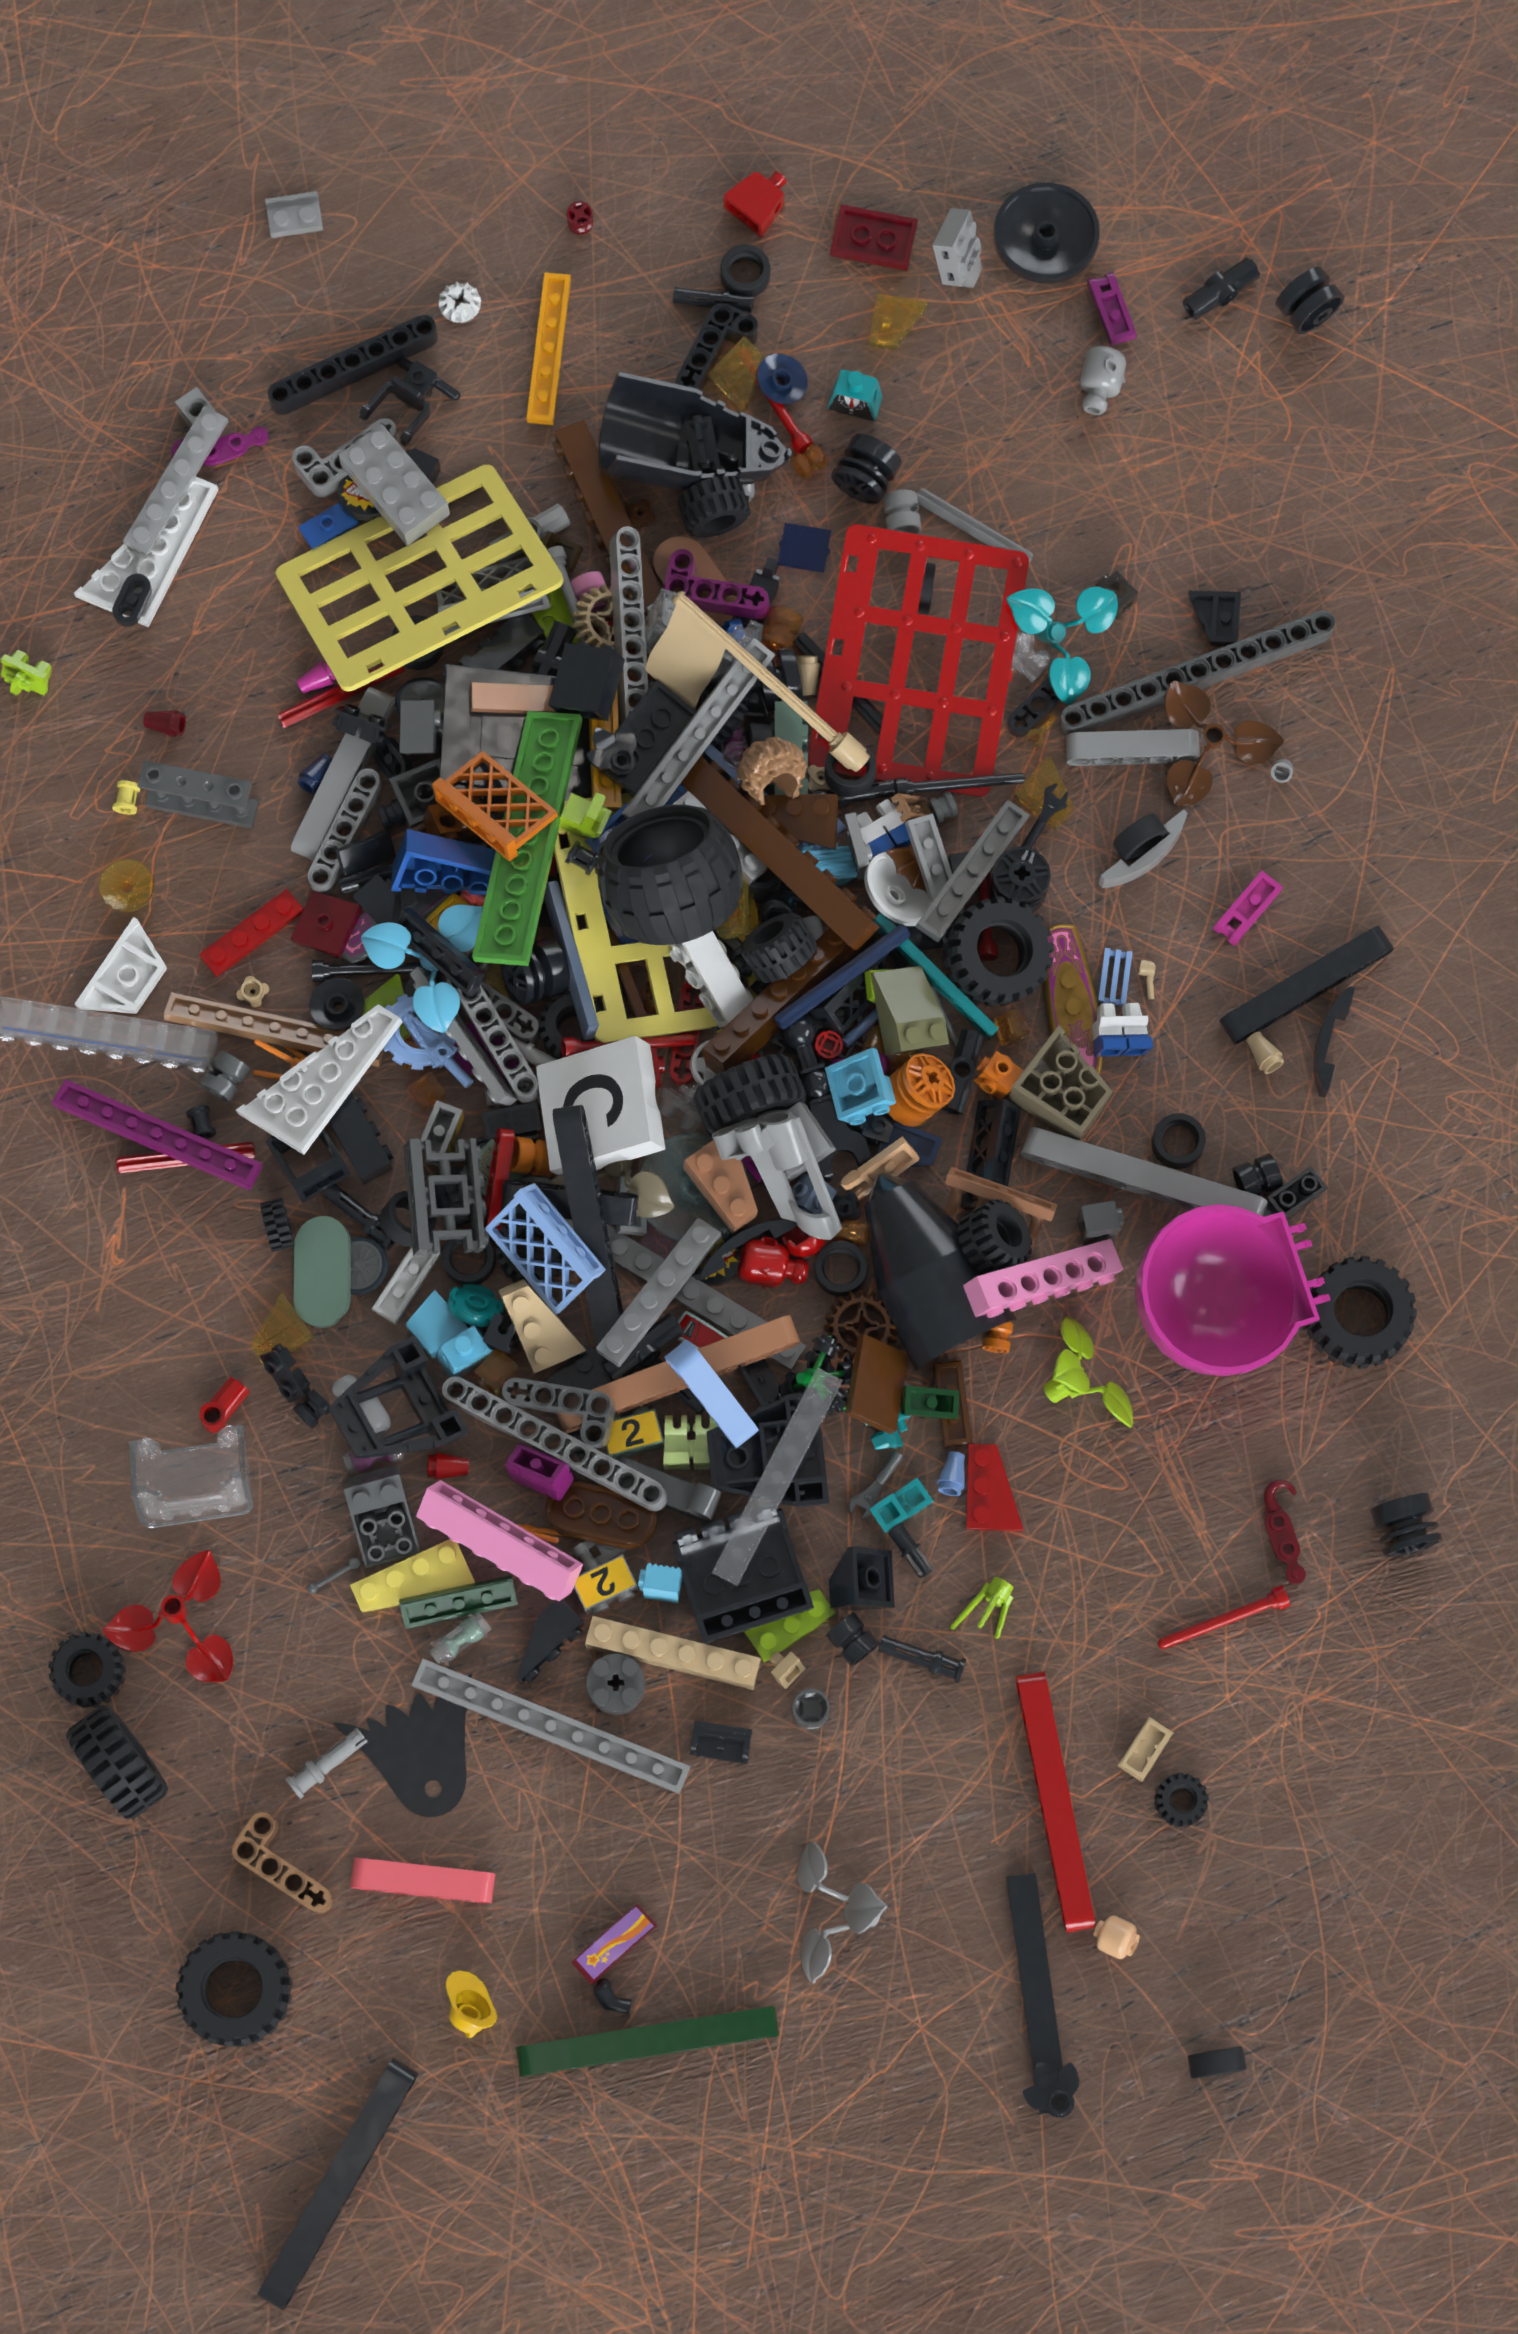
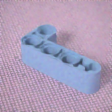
(711, 1393)

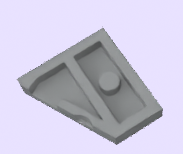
(861, 853)

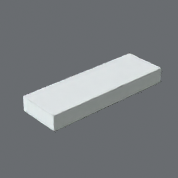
(404, 1285)

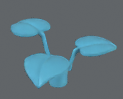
(387, 949)

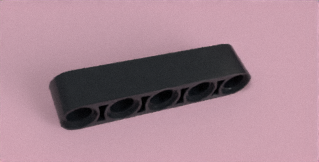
(619, 1207)

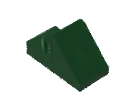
(930, 1402)

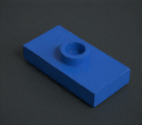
(326, 526)

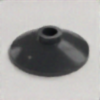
(333, 993)

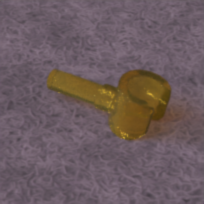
(1041, 731)

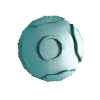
(474, 1304)

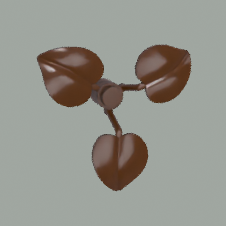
(1188, 706)

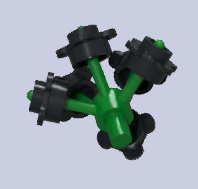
(820, 1357)

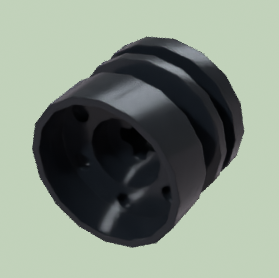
(866, 469)
(1036, 873)
(543, 977)
(1406, 1525)

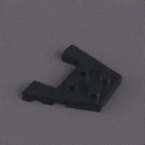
(582, 1372)

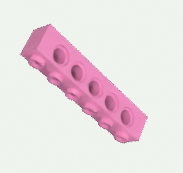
(1043, 1278)

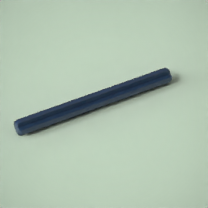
(842, 977)

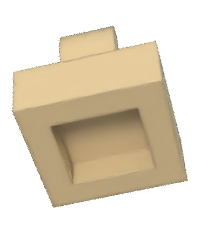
(786, 1668)

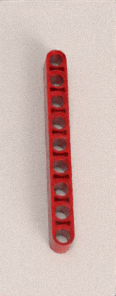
(1055, 1802)

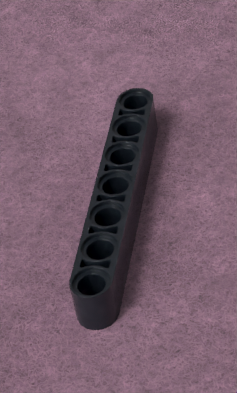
(347, 375)
(1306, 984)

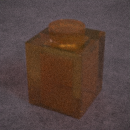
(495, 1371)

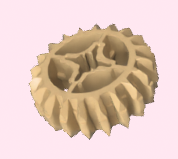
(597, 619)

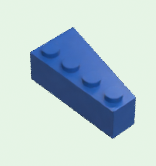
(441, 863)

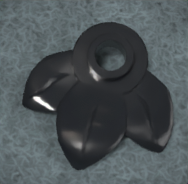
(611, 747)
(1050, 2085)

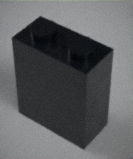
(587, 680)

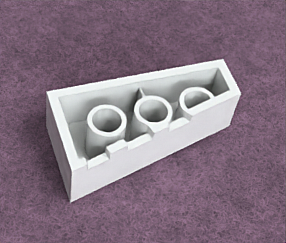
(714, 975)

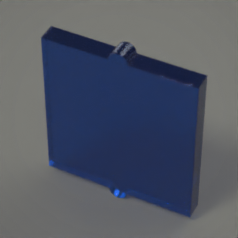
(804, 547)

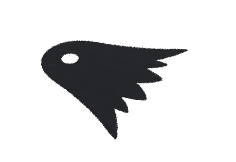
(419, 1750)

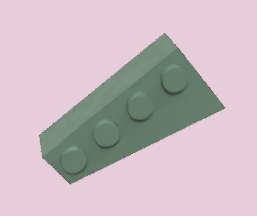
(794, 729)

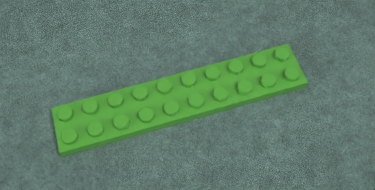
(519, 886)

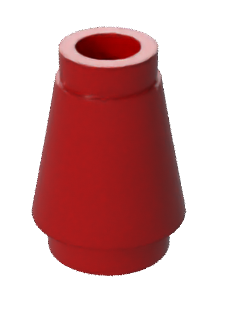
(446, 1466)

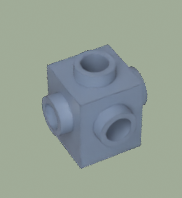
(806, 1195)

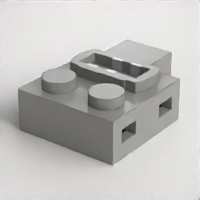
(958, 250)

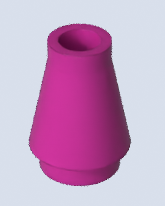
(317, 677)

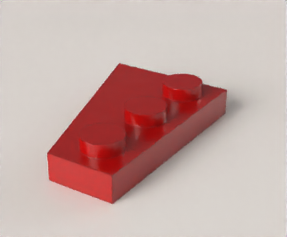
(988, 1492)

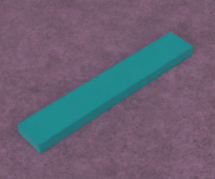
(940, 982)

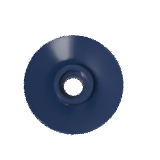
(788, 372)

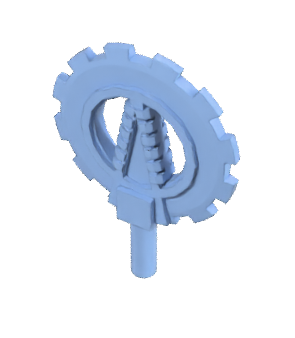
(433, 1048)

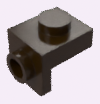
(572, 550)

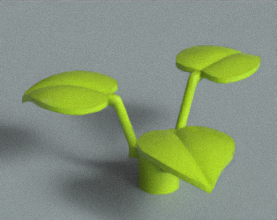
(1071, 1379)

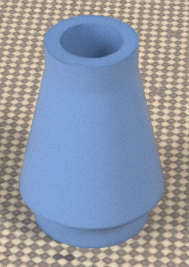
(952, 1476)

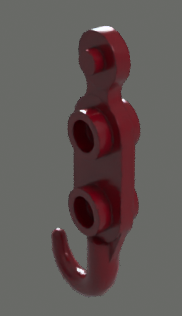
(1282, 1532)

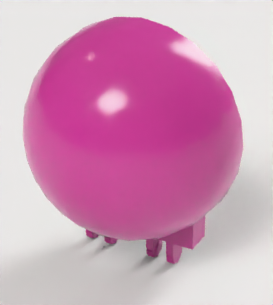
(1225, 1289)

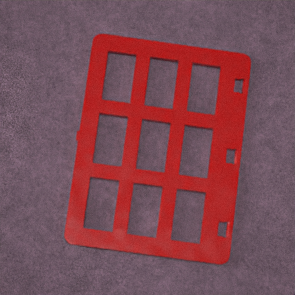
(849, 621)

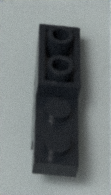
(1295, 1194)

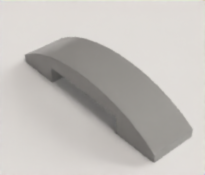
(1121, 873)

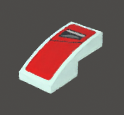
(698, 1331)

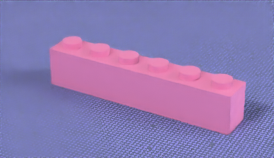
(499, 1540)

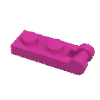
(1248, 907)

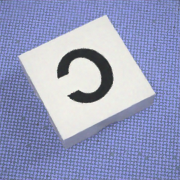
(617, 1096)

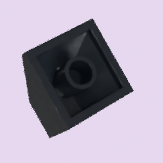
(862, 1580)

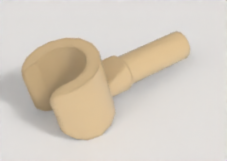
(1147, 968)

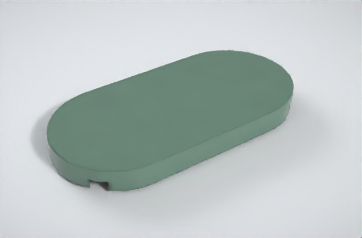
(322, 1271)

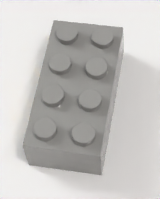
(394, 484)

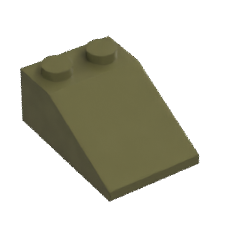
(908, 1011)

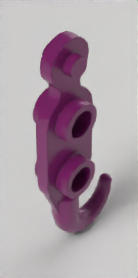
(230, 446)

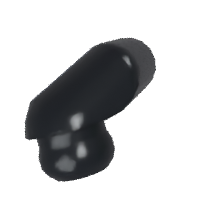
(607, 1998)

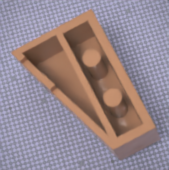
(723, 1186)

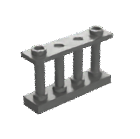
(198, 794)

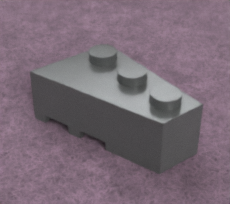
(420, 728)

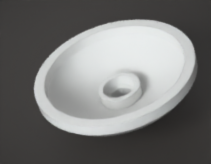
(893, 893)

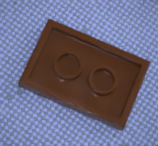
(876, 1384)

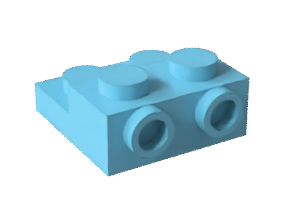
(860, 1087)

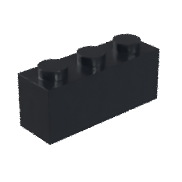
(360, 1140)

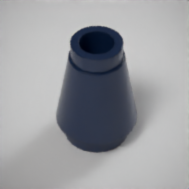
(313, 775)

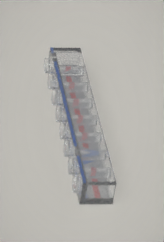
(107, 1034)

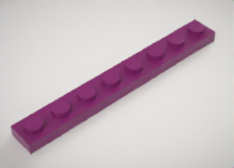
(157, 1134)

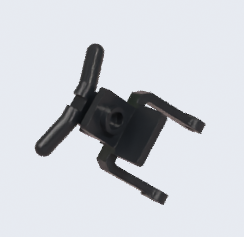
(412, 392)

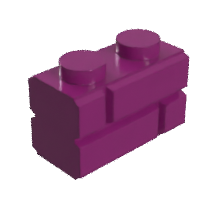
(539, 1471)

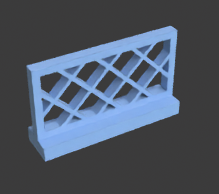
(556, 1230)

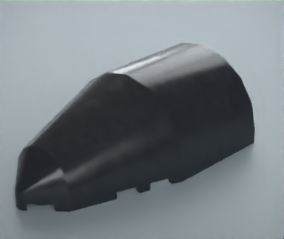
(647, 436)
(921, 1270)

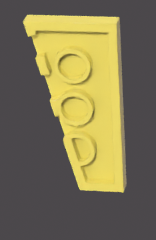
(423, 1573)

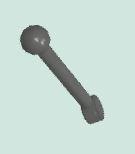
(353, 1564)

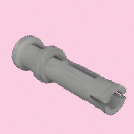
(315, 1771)

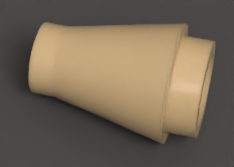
(808, 671)
(1266, 1055)

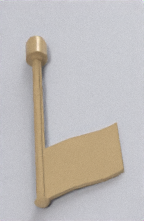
(691, 654)

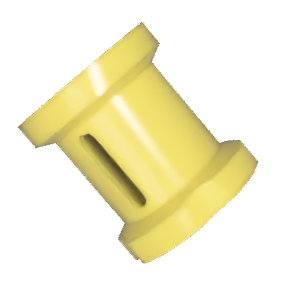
(126, 797)

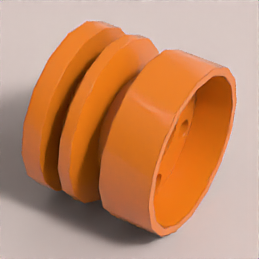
(920, 1089)

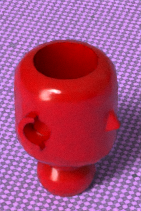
(768, 1263)

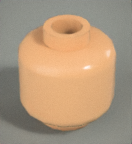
(1116, 1937)

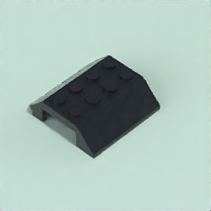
(767, 1591)

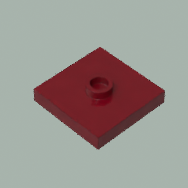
(326, 924)

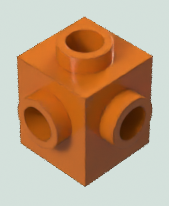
(997, 1074)

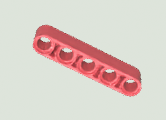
(422, 1880)

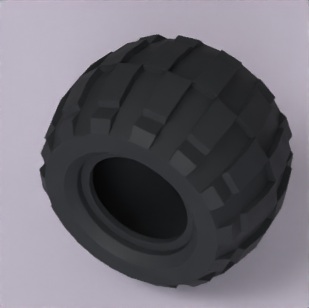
(684, 885)

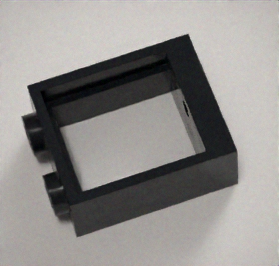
(319, 1177)

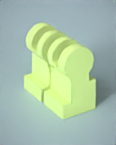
(680, 1450)

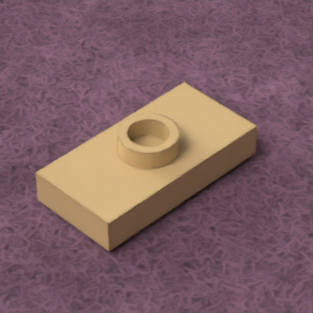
(1145, 1749)

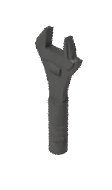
(868, 1497)

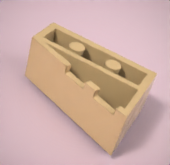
(538, 1329)

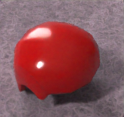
(800, 1243)

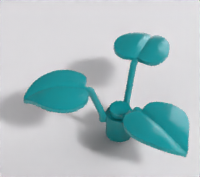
(1032, 615)

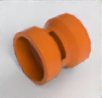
(997, 1339)

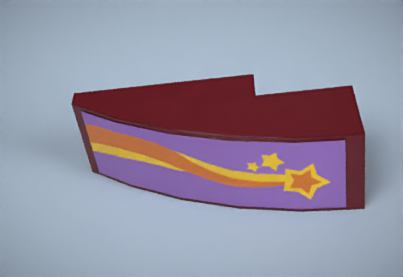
(614, 1944)

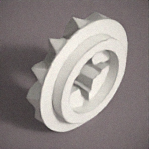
(463, 312)

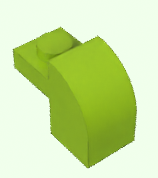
(584, 816)

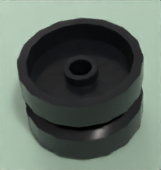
(1310, 300)
(786, 672)

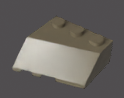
(1061, 1088)

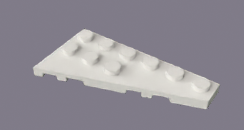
(162, 560)
(317, 1086)

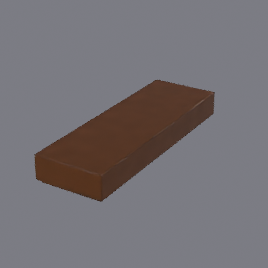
(954, 1431)

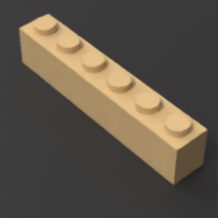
(673, 1652)

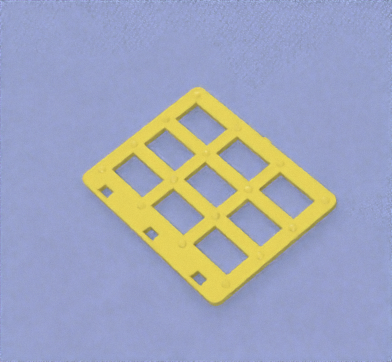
(420, 639)
(599, 959)

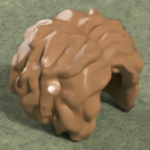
(772, 763)

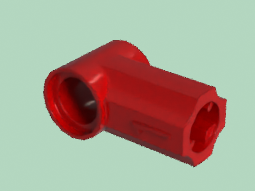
(224, 1402)

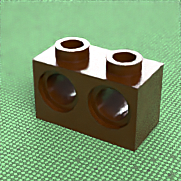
(437, 816)

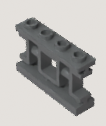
(423, 1200)

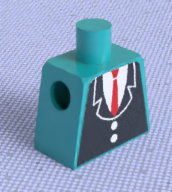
(856, 395)

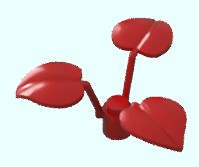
(134, 1624)

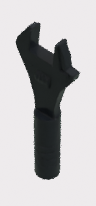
(1050, 807)

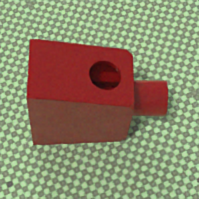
(756, 201)

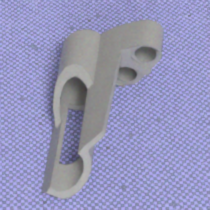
(777, 1144)

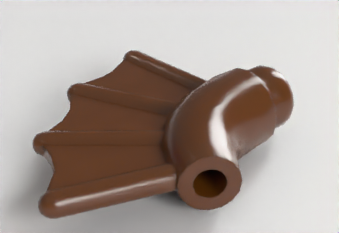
(907, 866)

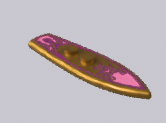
(1071, 992)

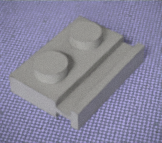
(294, 214)

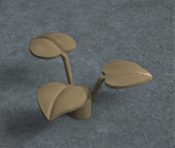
(652, 1191)

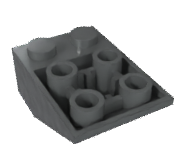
(381, 1516)

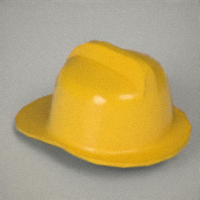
(470, 2003)

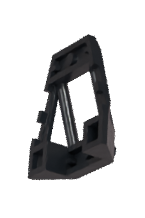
(420, 1391)

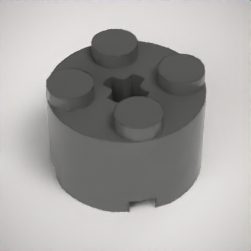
(604, 1672)

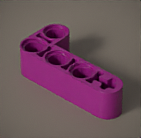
(719, 590)

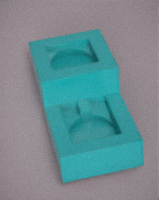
(901, 1505)

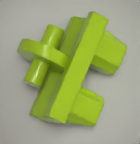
(24, 676)

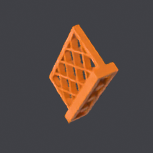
(474, 815)

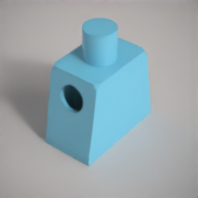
(434, 1324)
(464, 1352)

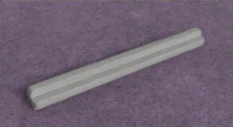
(966, 522)

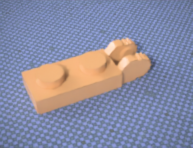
(891, 1161)

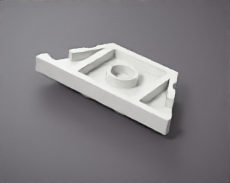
(125, 974)

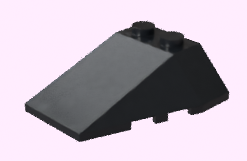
(741, 1468)

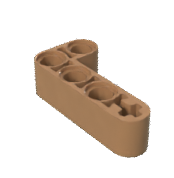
(285, 1870)

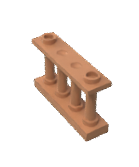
(963, 1182)

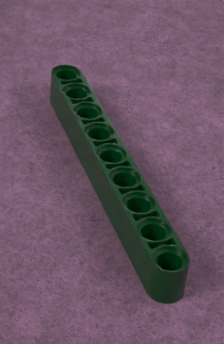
(647, 2041)

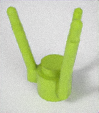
(997, 1593)

